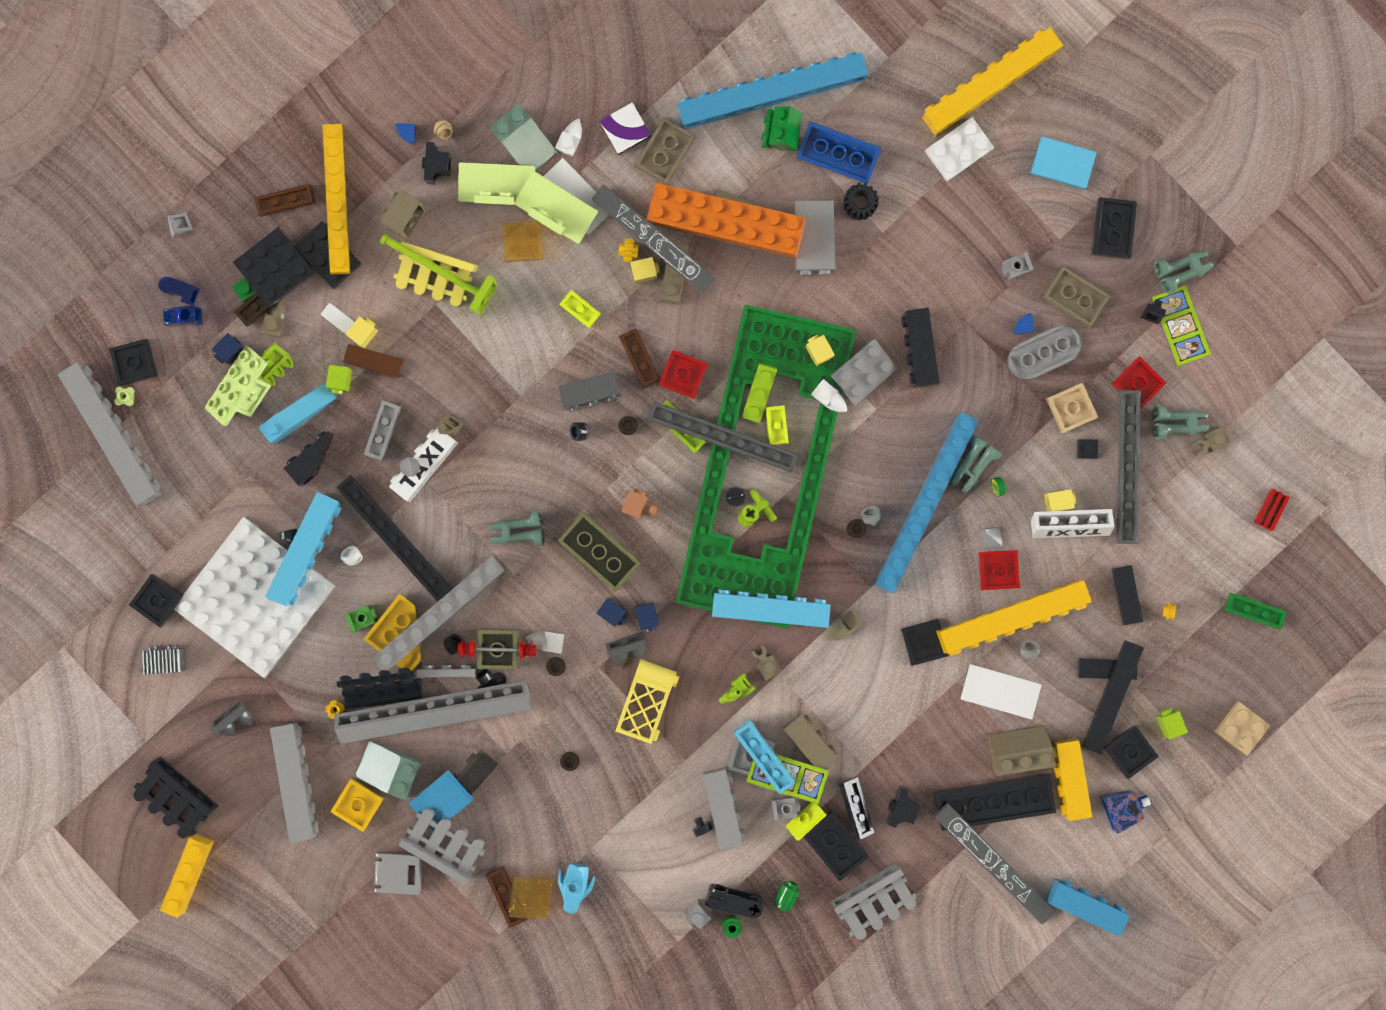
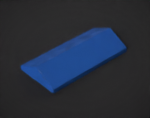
(838, 152)

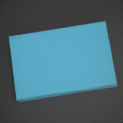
(1063, 163)

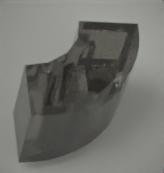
(476, 771)

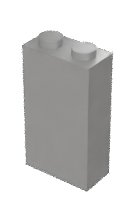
(817, 244)

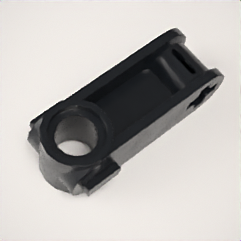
(733, 901)

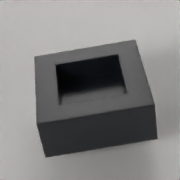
(1087, 449)

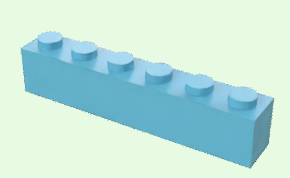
(303, 550)
(771, 610)

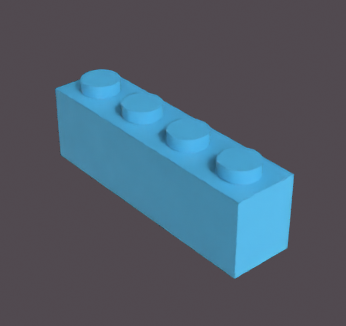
(1091, 909)

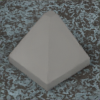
(179, 224)
(991, 538)

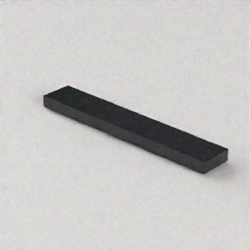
(1112, 697)

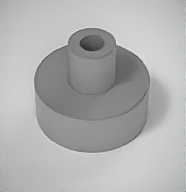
(871, 515)

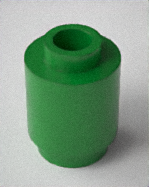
(787, 895)
(729, 920)

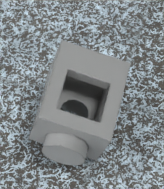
(1011, 272)
(779, 803)
(697, 914)

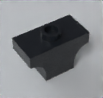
(435, 163)
(902, 808)

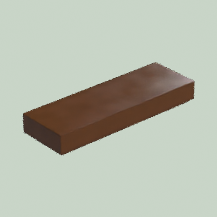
(284, 200)
(639, 358)
(373, 361)
(501, 887)

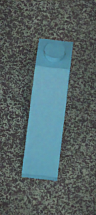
(296, 414)

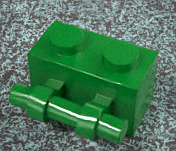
(782, 128)

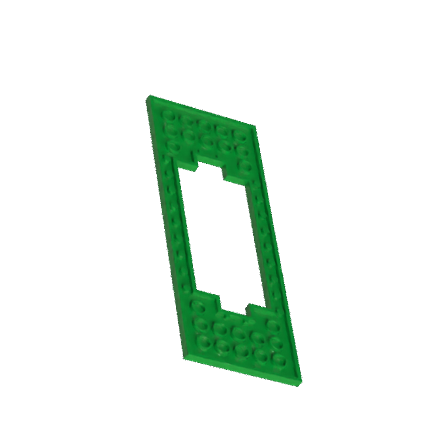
(709, 564)

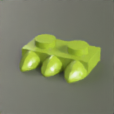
(275, 357)

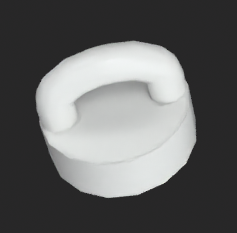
(351, 556)

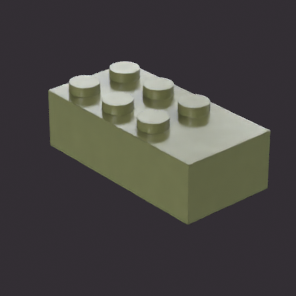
(599, 551)

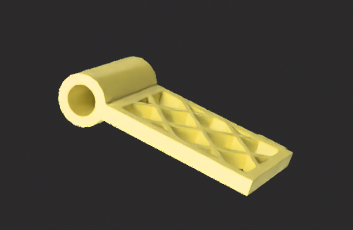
(654, 677)

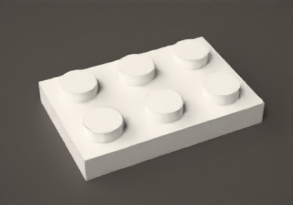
(959, 149)

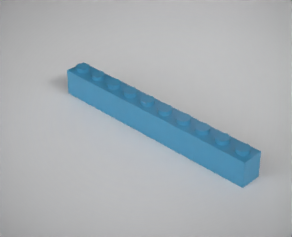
(773, 90)
(926, 502)

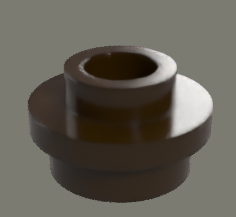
(623, 421)
(862, 526)
(549, 666)
(563, 761)

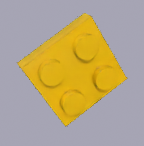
(357, 804)

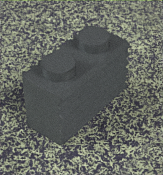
(163, 660)

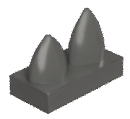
(619, 648)
(238, 713)

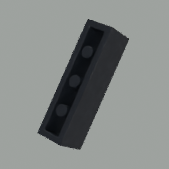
(920, 347)

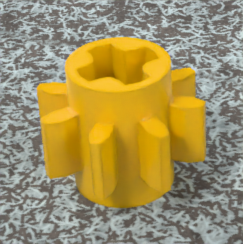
(628, 250)

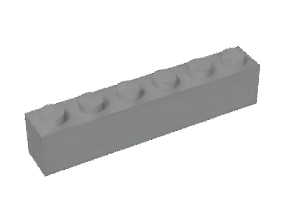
(293, 782)

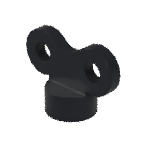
(486, 679)

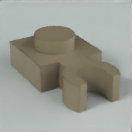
(1213, 440)
(768, 665)

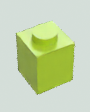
(338, 379)
(1171, 723)

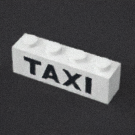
(430, 457)
(1072, 523)

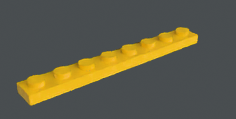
(336, 199)

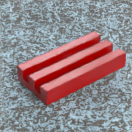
(1281, 507)

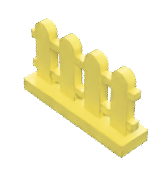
(424, 273)

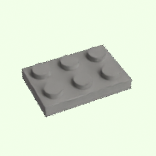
(864, 371)

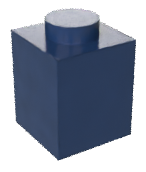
(227, 349)
(612, 612)
(647, 617)

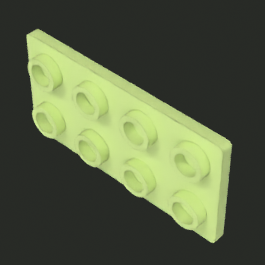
(491, 182)
(555, 207)
(240, 388)

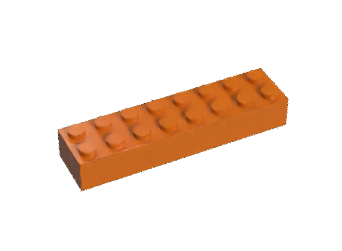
(726, 220)

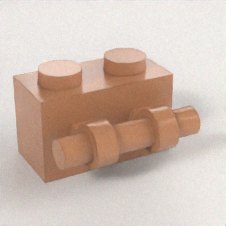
(636, 505)

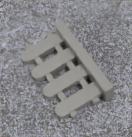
(438, 856)
(869, 891)

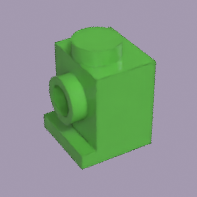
(370, 618)

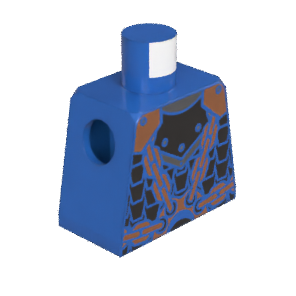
(1124, 809)

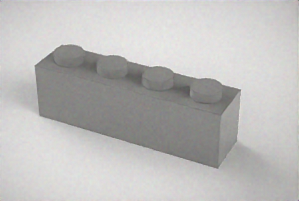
(723, 809)

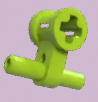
(762, 505)
(740, 687)

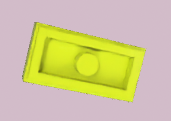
(580, 309)
(777, 425)
(805, 820)

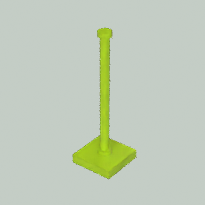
(482, 294)

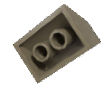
(1021, 750)

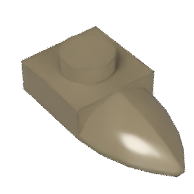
(274, 320)
(449, 425)
(845, 626)

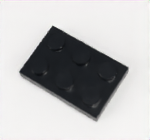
(1114, 228)
(315, 250)
(836, 846)

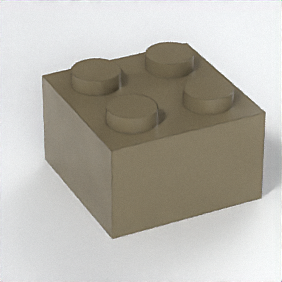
(403, 214)

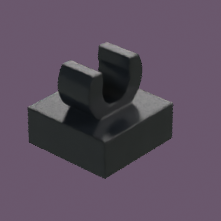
(1153, 312)

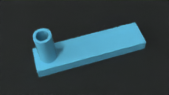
(764, 756)

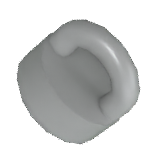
(409, 466)
(1029, 649)

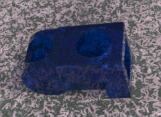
(175, 287)
(182, 316)

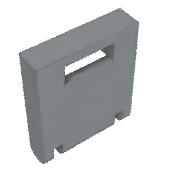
(393, 873)

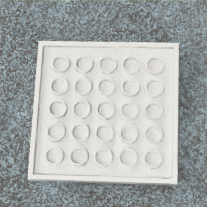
(231, 602)

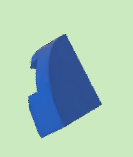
(407, 132)
(1024, 325)

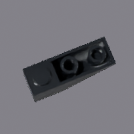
(308, 463)

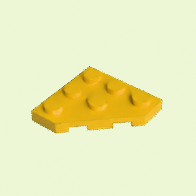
(390, 625)

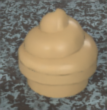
(443, 130)

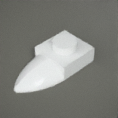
(570, 138)
(829, 397)
(547, 641)

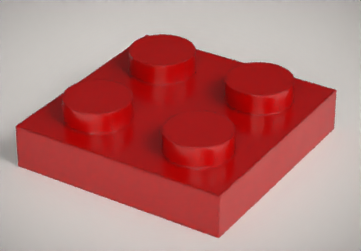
(683, 374)
(1140, 377)
(999, 570)

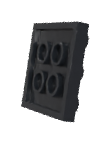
(273, 267)

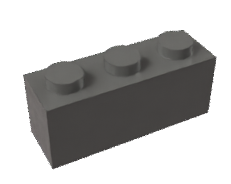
(589, 391)

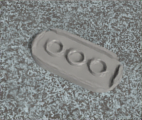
(1044, 352)

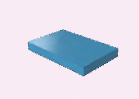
(444, 796)

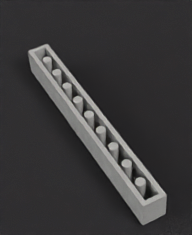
(432, 712)

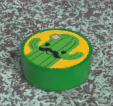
(998, 486)

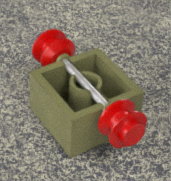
(498, 649)

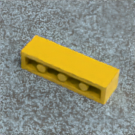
(1071, 779)
(186, 875)

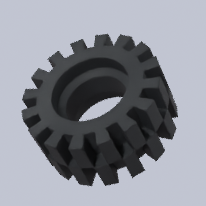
(864, 190)

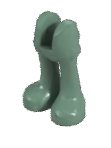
(1164, 268)
(1161, 430)
(977, 446)
(507, 537)

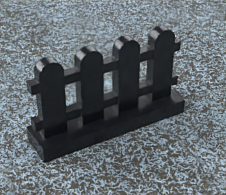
(387, 692)
(179, 787)

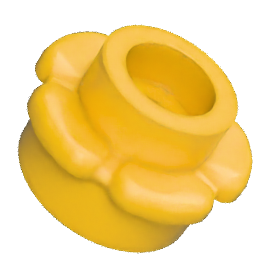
(1169, 611)
(334, 704)

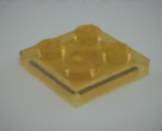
(522, 241)
(530, 898)

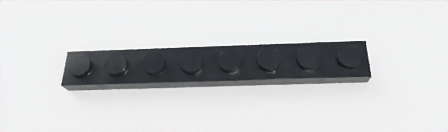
(394, 538)

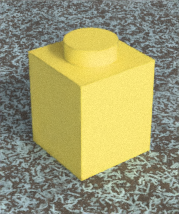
(644, 270)
(362, 331)
(819, 349)
(1060, 500)

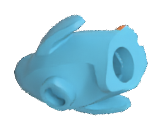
(574, 886)

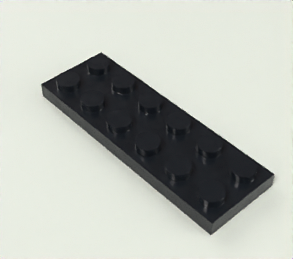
(1000, 800)

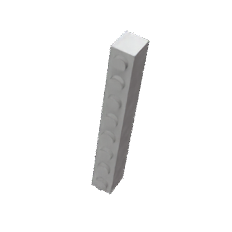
(110, 434)
(438, 614)

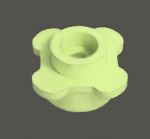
(129, 400)

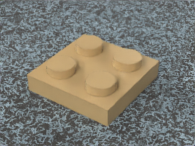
(1072, 408)
(1242, 728)

